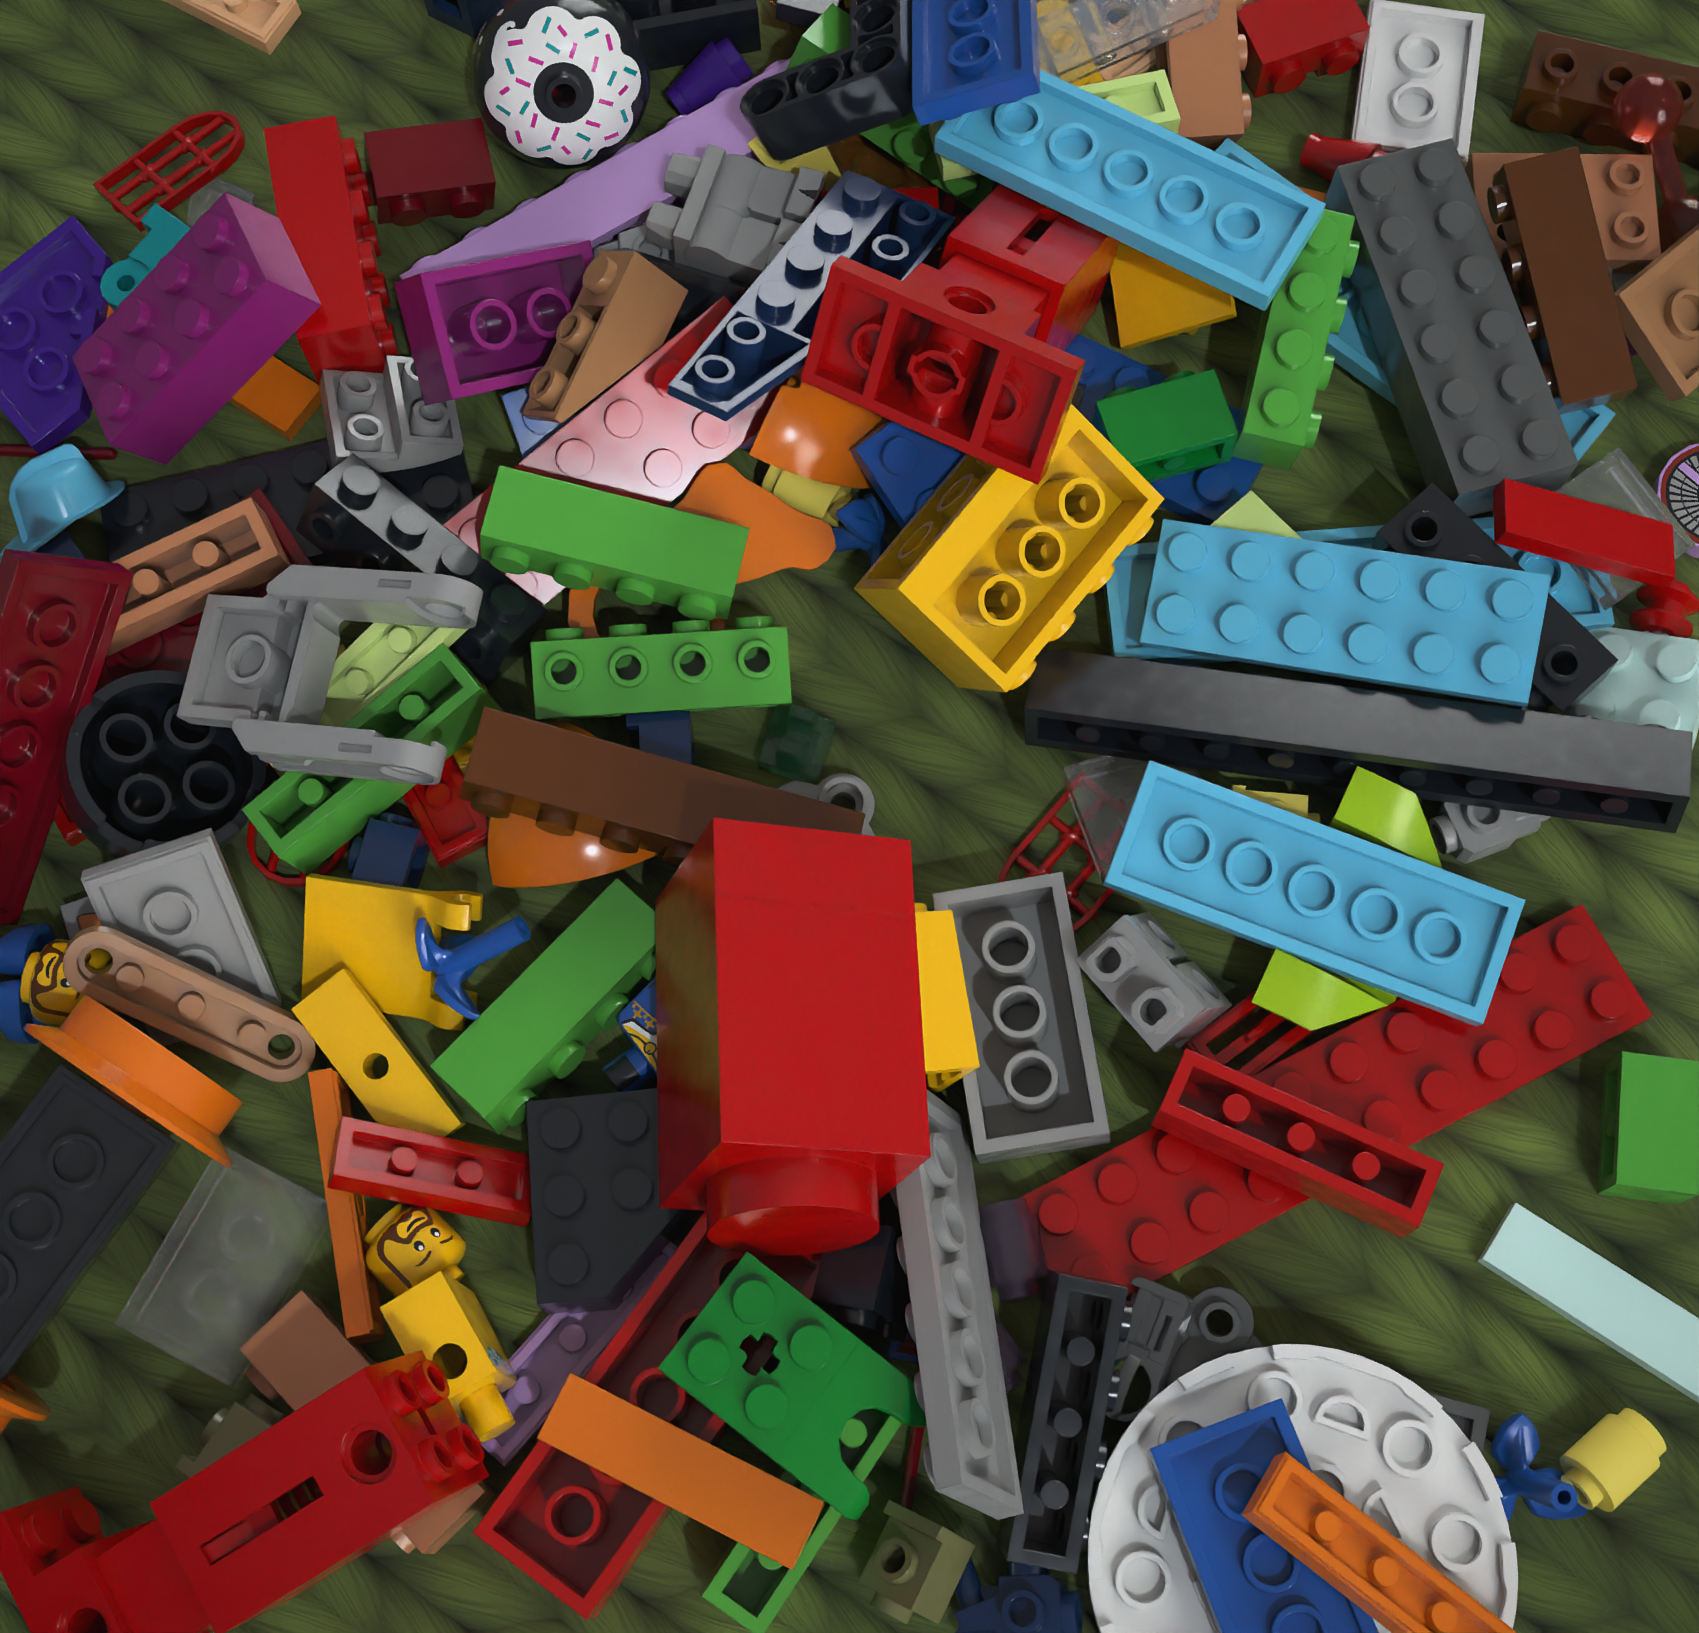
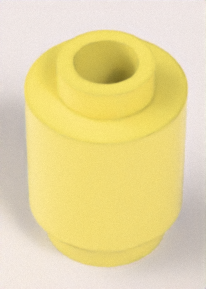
(808, 495)
(1612, 1459)

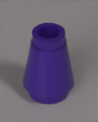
(708, 75)

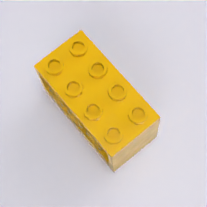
(1006, 561)

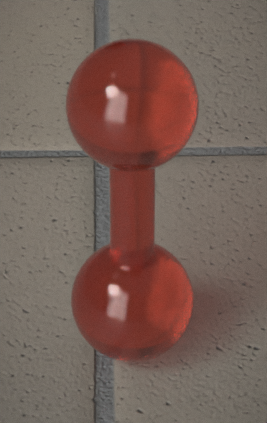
(1646, 113)

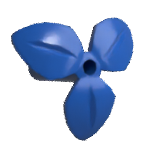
(863, 527)
(461, 954)
(1542, 1489)

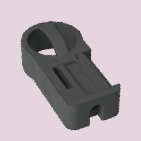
(1153, 1339)

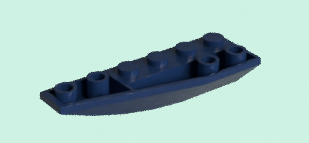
(774, 320)

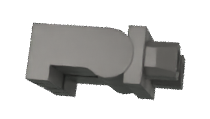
(733, 212)
(1143, 979)

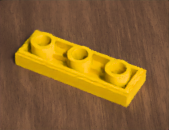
(352, 1036)

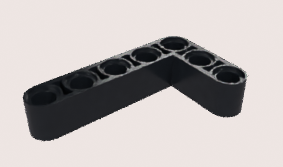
(839, 91)

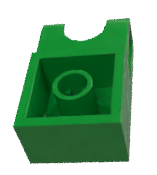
(809, 1394)

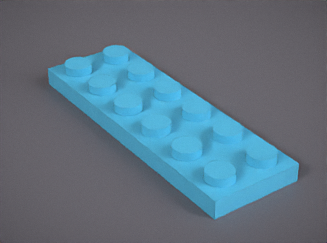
(1140, 186)
(1346, 612)
(1314, 893)

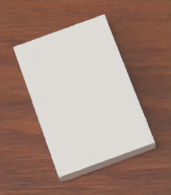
(1417, 76)

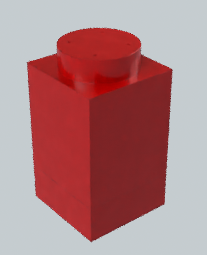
(788, 1035)

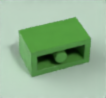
(1649, 1128)

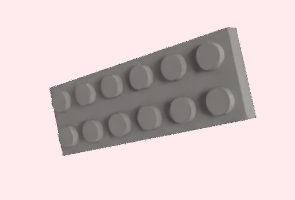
(955, 1325)

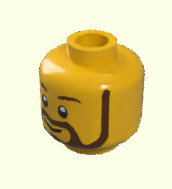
(46, 986)
(413, 1246)

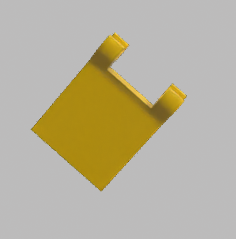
(1161, 300)
(373, 936)

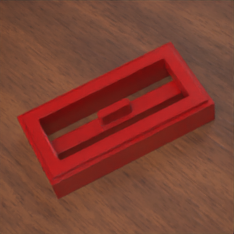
(1231, 1018)

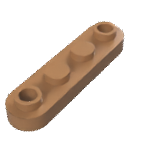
(188, 1004)

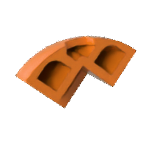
(812, 434)
(529, 857)

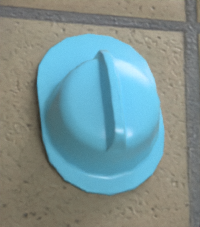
(54, 493)

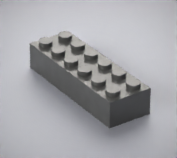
(1449, 327)

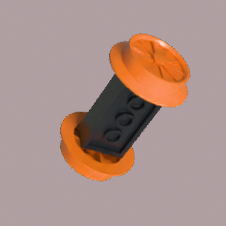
(82, 1167)

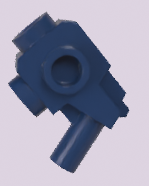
(1022, 1603)

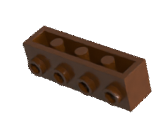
(1573, 85)
(1562, 278)

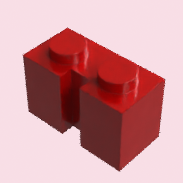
(1299, 38)

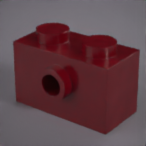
(430, 171)

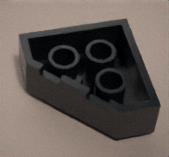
(596, 1198)

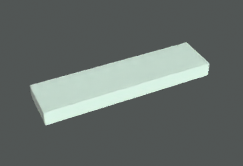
(1597, 1297)

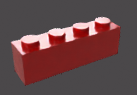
(1297, 1144)

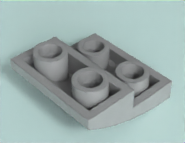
(386, 418)

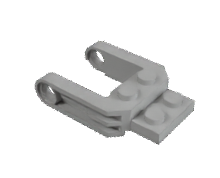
(272, 659)

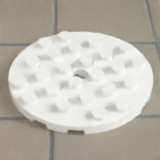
(1362, 1434)

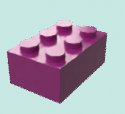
(489, 319)

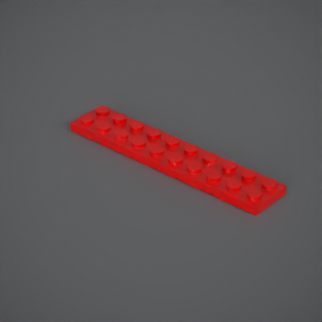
(1392, 1072)

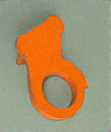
(775, 542)

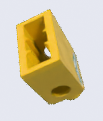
(454, 1331)

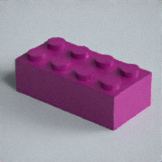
(195, 329)

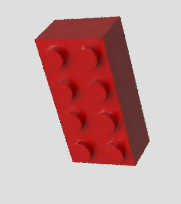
(326, 215)

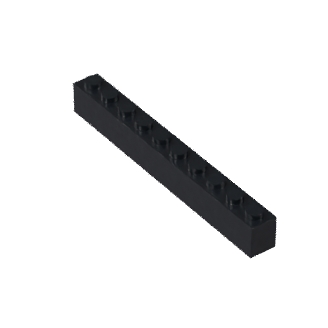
(1325, 730)

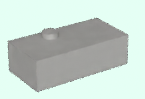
(1029, 1021)

